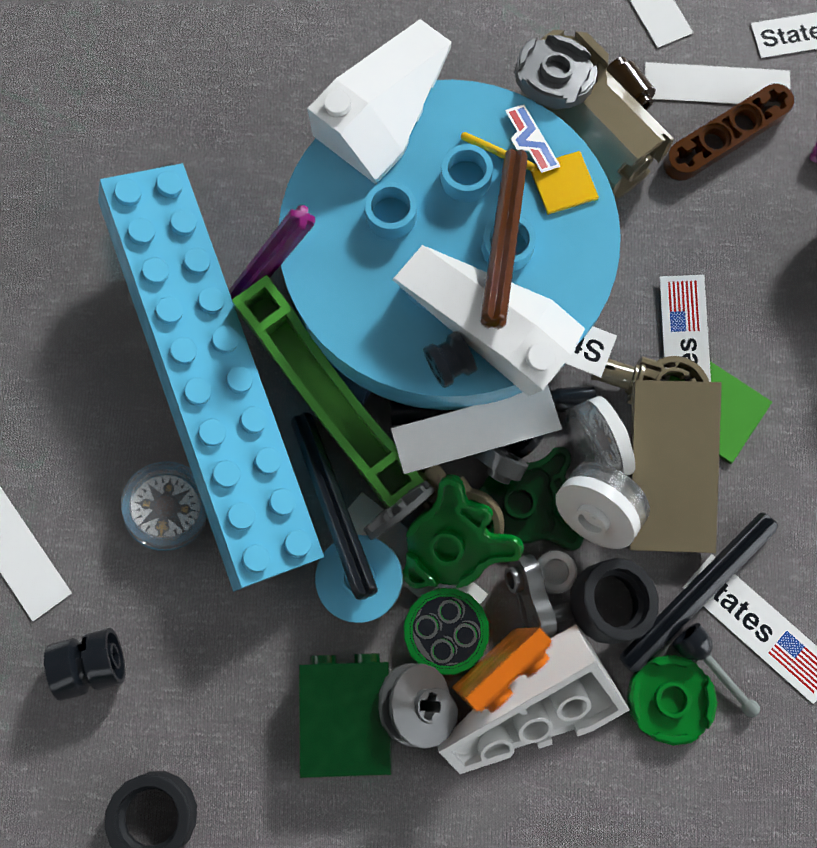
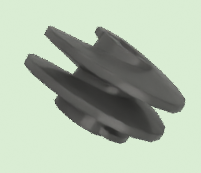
(417, 706)

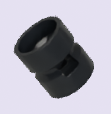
(76, 666)

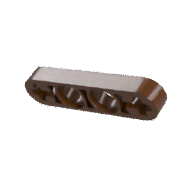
(728, 131)

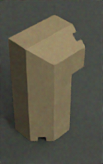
(614, 125)

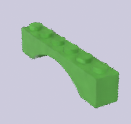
(324, 391)

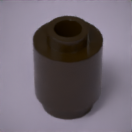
(632, 80)

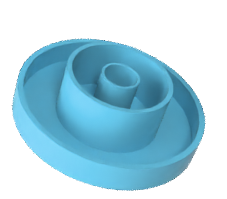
(447, 200)

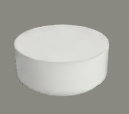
(558, 571)

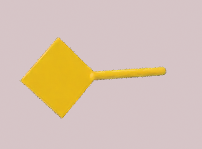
(558, 187)

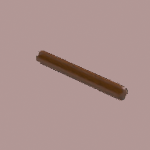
(504, 240)

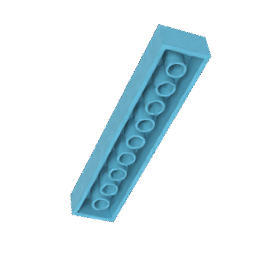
(208, 375)

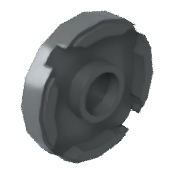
(555, 72)

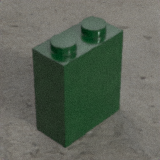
(342, 719)

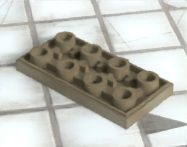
(677, 463)

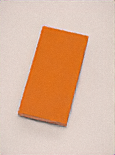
(515, 655)

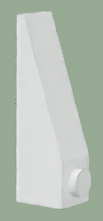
(377, 102)
(529, 346)
(561, 697)

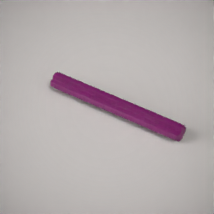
(275, 249)

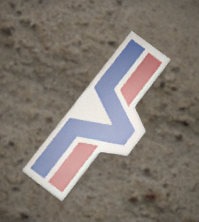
(530, 139)

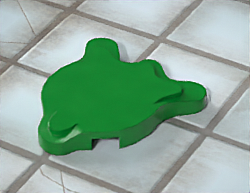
(452, 540)

